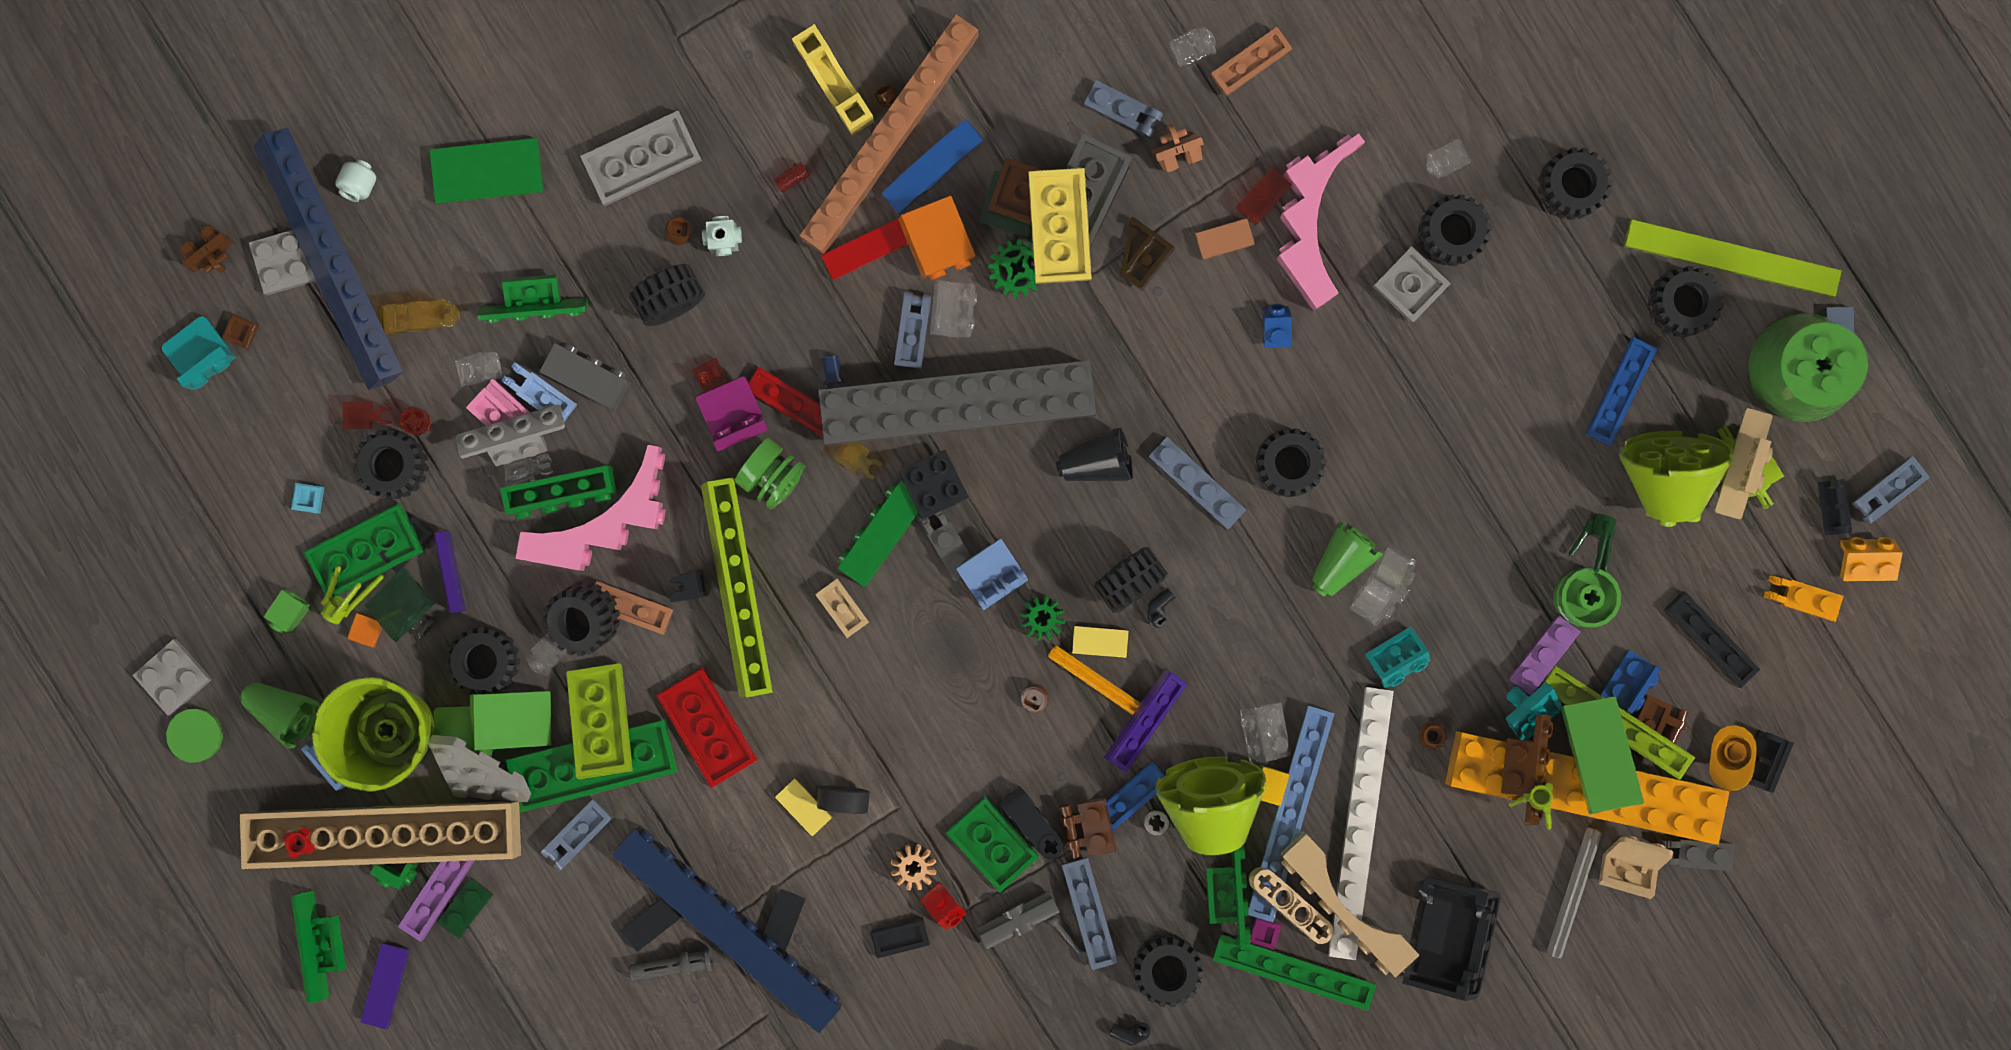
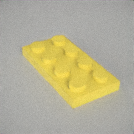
(1060, 225)

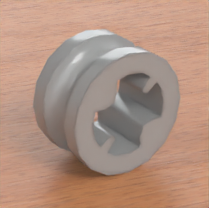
(1149, 827)

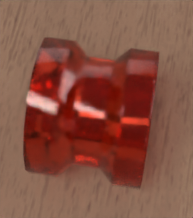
(409, 421)

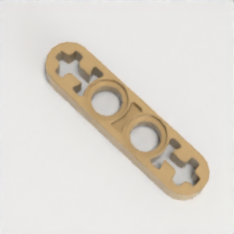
(1292, 903)

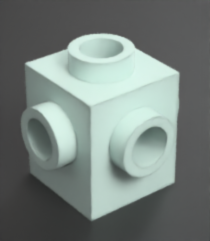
(728, 243)

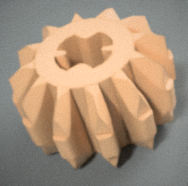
(919, 874)

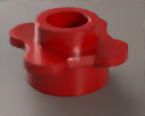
(293, 848)

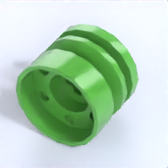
(770, 473)

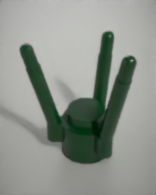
(1602, 529)

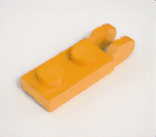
(1806, 598)

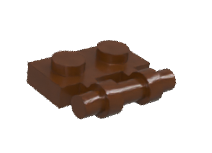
(1656, 714)
(1096, 828)

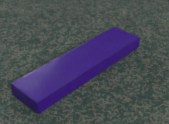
(1145, 720)

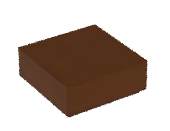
(240, 331)

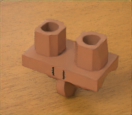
(1189, 145)

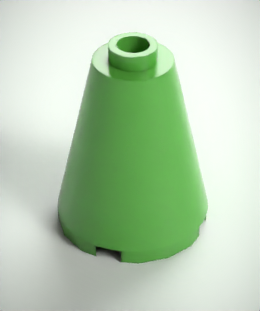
(1344, 559)
(281, 712)

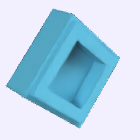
(307, 498)

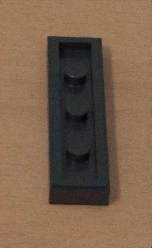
(1712, 639)

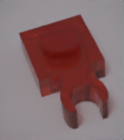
(361, 415)

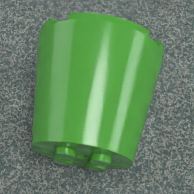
(1786, 370)

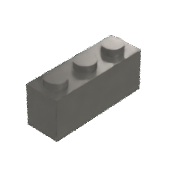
(585, 375)

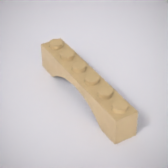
(1387, 945)

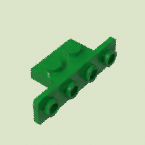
(532, 297)
(1226, 896)
(318, 946)

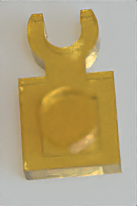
(854, 456)

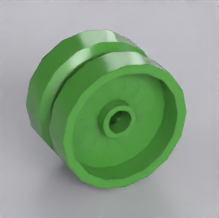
(1603, 597)

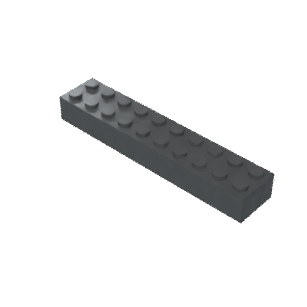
(957, 403)

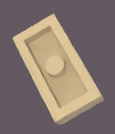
(842, 608)

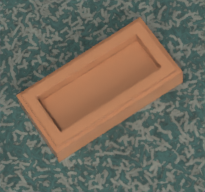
(1224, 239)

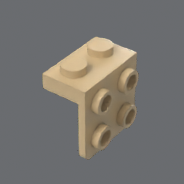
(1633, 866)

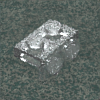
(953, 309)
(1265, 733)

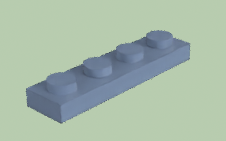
(1197, 483)
(1089, 913)

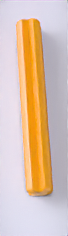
(1094, 679)

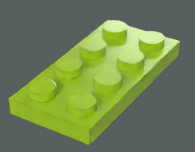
(599, 721)

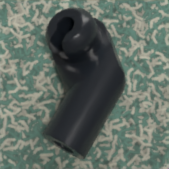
(1156, 608)
(1132, 1035)

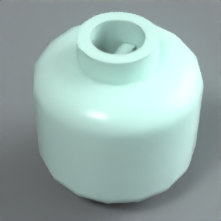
(355, 180)

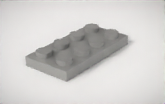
(641, 158)

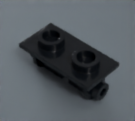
(1834, 507)

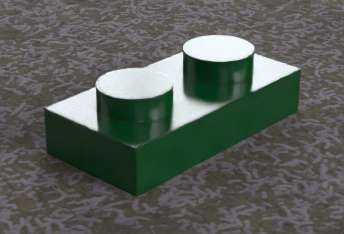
(465, 908)

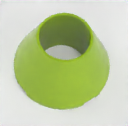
(1212, 802)

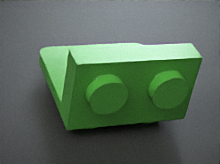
(455, 723)

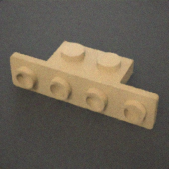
(1745, 471)

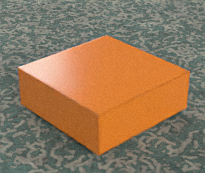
(365, 630)

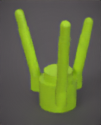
(338, 608)
(1540, 799)

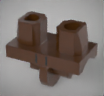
(208, 256)

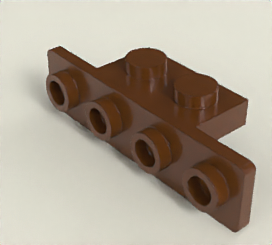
(1526, 765)

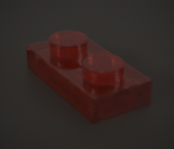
(1263, 196)

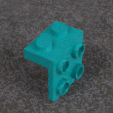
(198, 353)

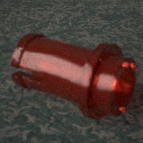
(791, 177)

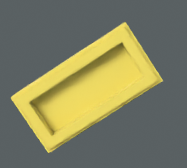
(1100, 641)
(803, 807)

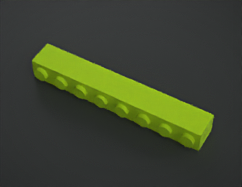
(736, 588)

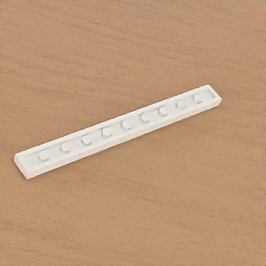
(1361, 815)

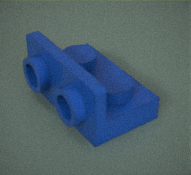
(1631, 681)

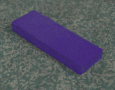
(449, 572)
(385, 985)

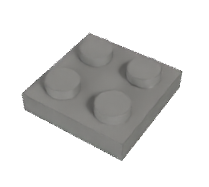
(280, 263)
(1411, 284)
(172, 677)

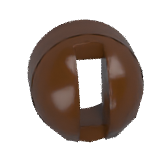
(886, 94)

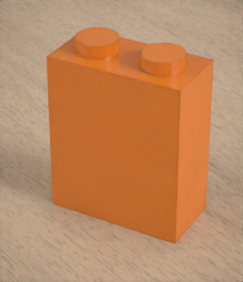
(937, 238)

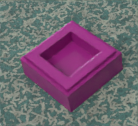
(1264, 933)

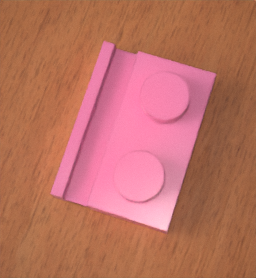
(495, 405)

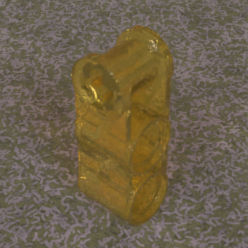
(417, 316)

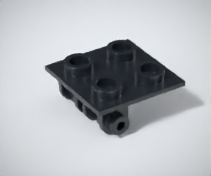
(933, 484)

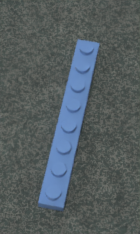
(1293, 807)

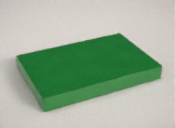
(992, 844)

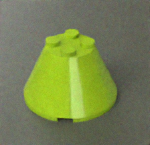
(1675, 473)

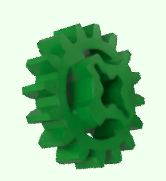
(1006, 263)

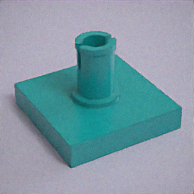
(1523, 718)

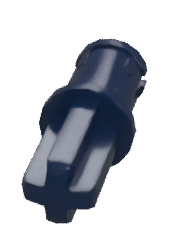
(832, 372)

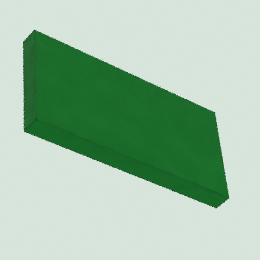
(486, 171)
(359, 550)

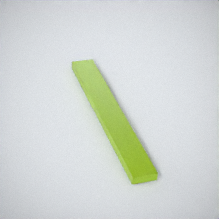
(1732, 258)

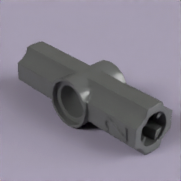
(1017, 920)

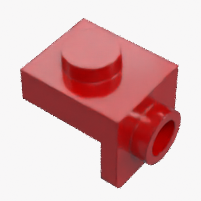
(943, 906)

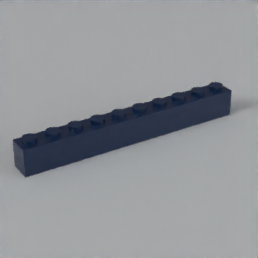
(327, 258)
(727, 929)

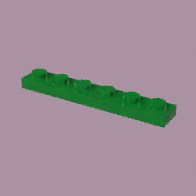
(1295, 972)

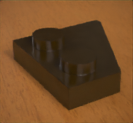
(1143, 254)

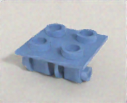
(992, 574)

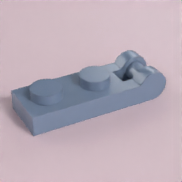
(1122, 109)
(912, 331)
(1890, 489)
(577, 834)

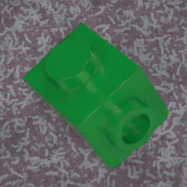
(389, 876)

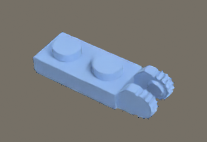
(539, 392)

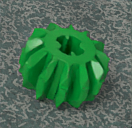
(1034, 614)

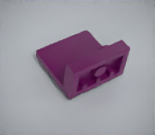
(731, 413)

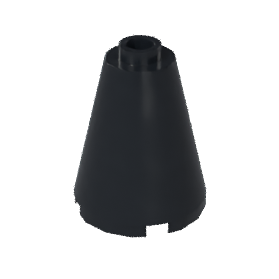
(1098, 459)

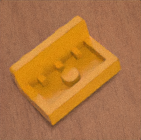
(1870, 559)

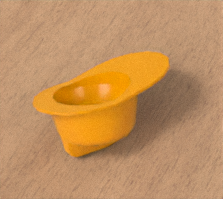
(1732, 758)

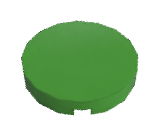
(194, 735)

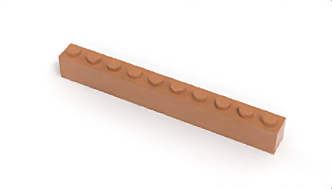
(890, 134)

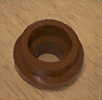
(1440, 739)

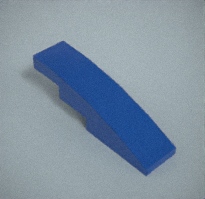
(932, 166)

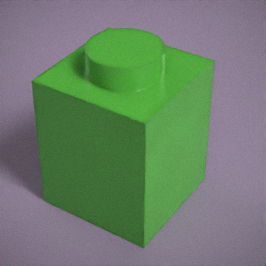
(287, 611)

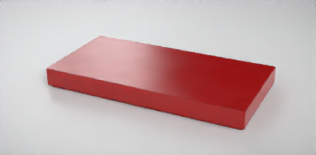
(707, 727)

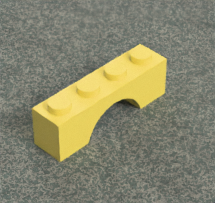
(833, 80)

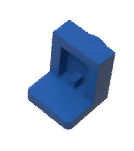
(1277, 326)

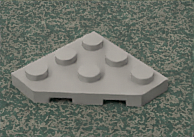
(476, 774)

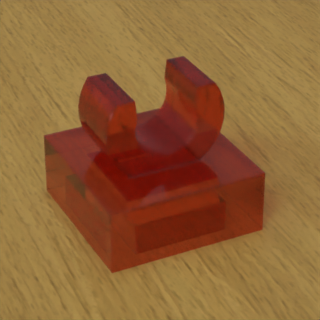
(710, 375)

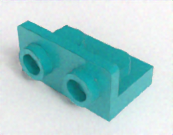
(1399, 657)

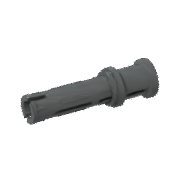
(686, 967)

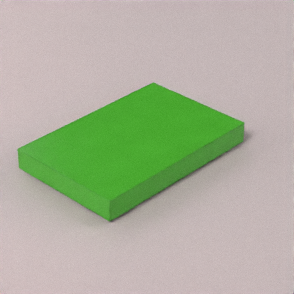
(510, 720)

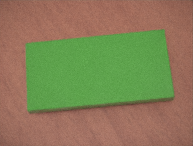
(1602, 755)

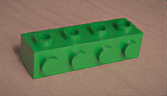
(559, 490)

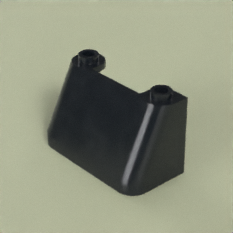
(1453, 938)

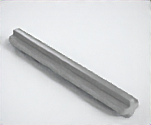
(1574, 893)

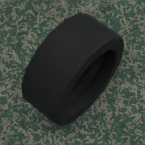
(843, 799)

